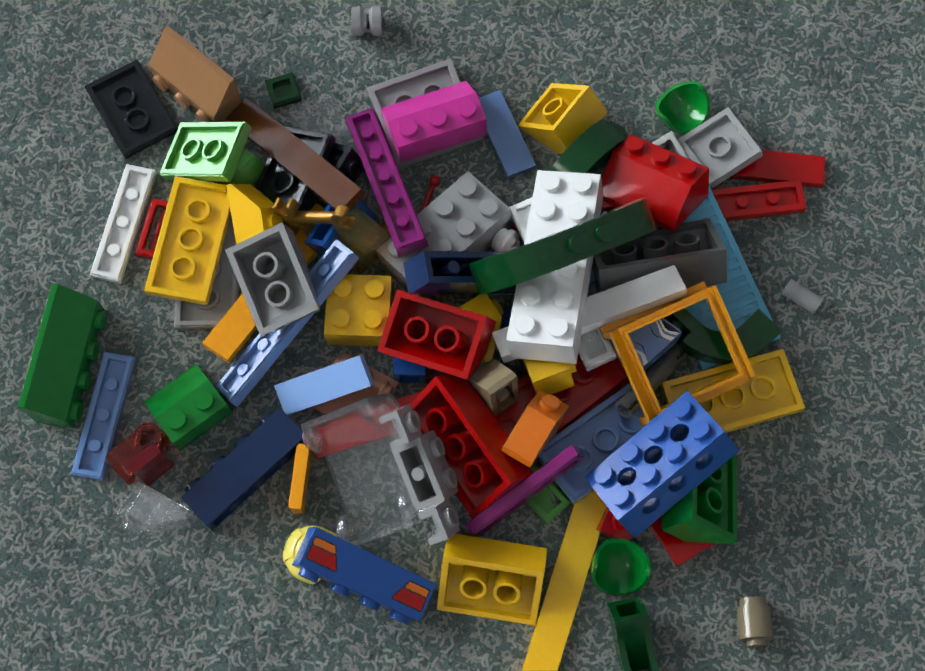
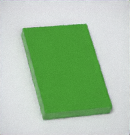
(206, 151)

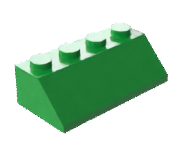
(62, 357)

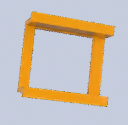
(619, 335)

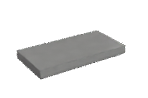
(222, 297)

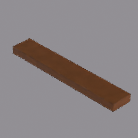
(297, 157)

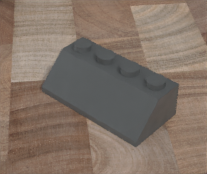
(692, 249)

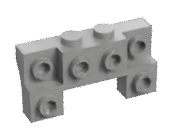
(425, 472)

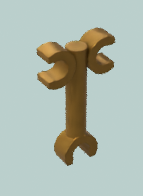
(305, 219)

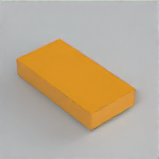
(300, 479)

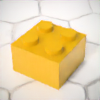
(358, 310)

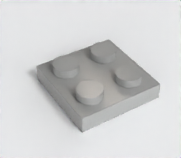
(721, 146)

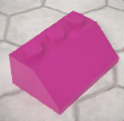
(435, 121)

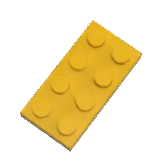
(190, 241)
(761, 399)

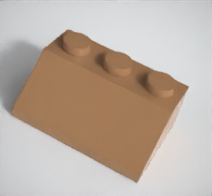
(193, 78)

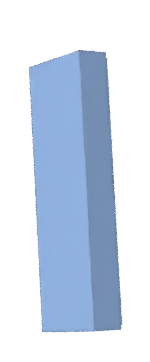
(324, 384)

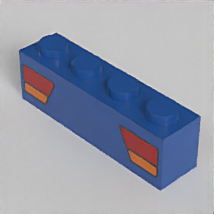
(363, 575)

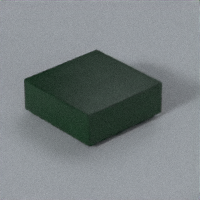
(283, 90)

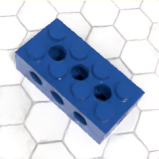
(661, 464)

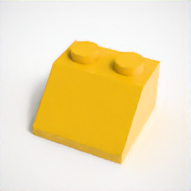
(562, 115)

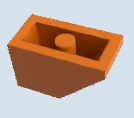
(535, 428)

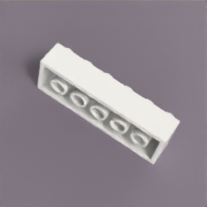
(551, 307)

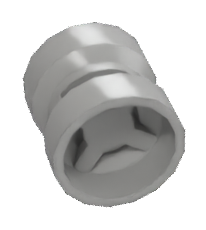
(359, 20)

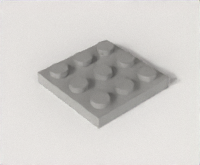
(408, 87)

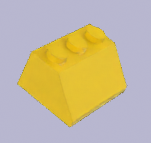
(491, 579)

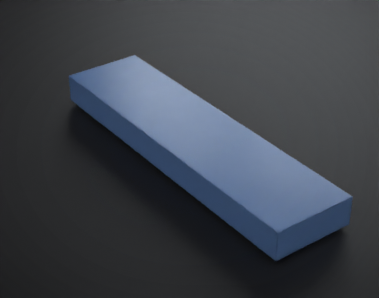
(103, 416)

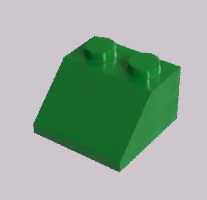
(188, 407)

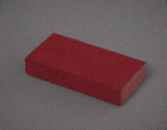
(150, 464)

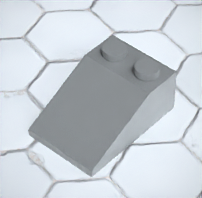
(273, 278)

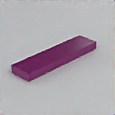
(525, 490)

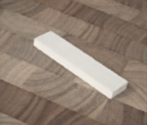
(123, 223)

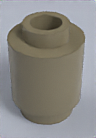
(754, 622)

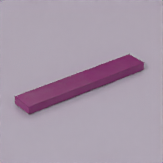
(386, 183)

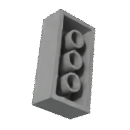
(457, 220)

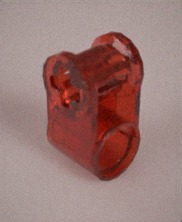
(132, 446)

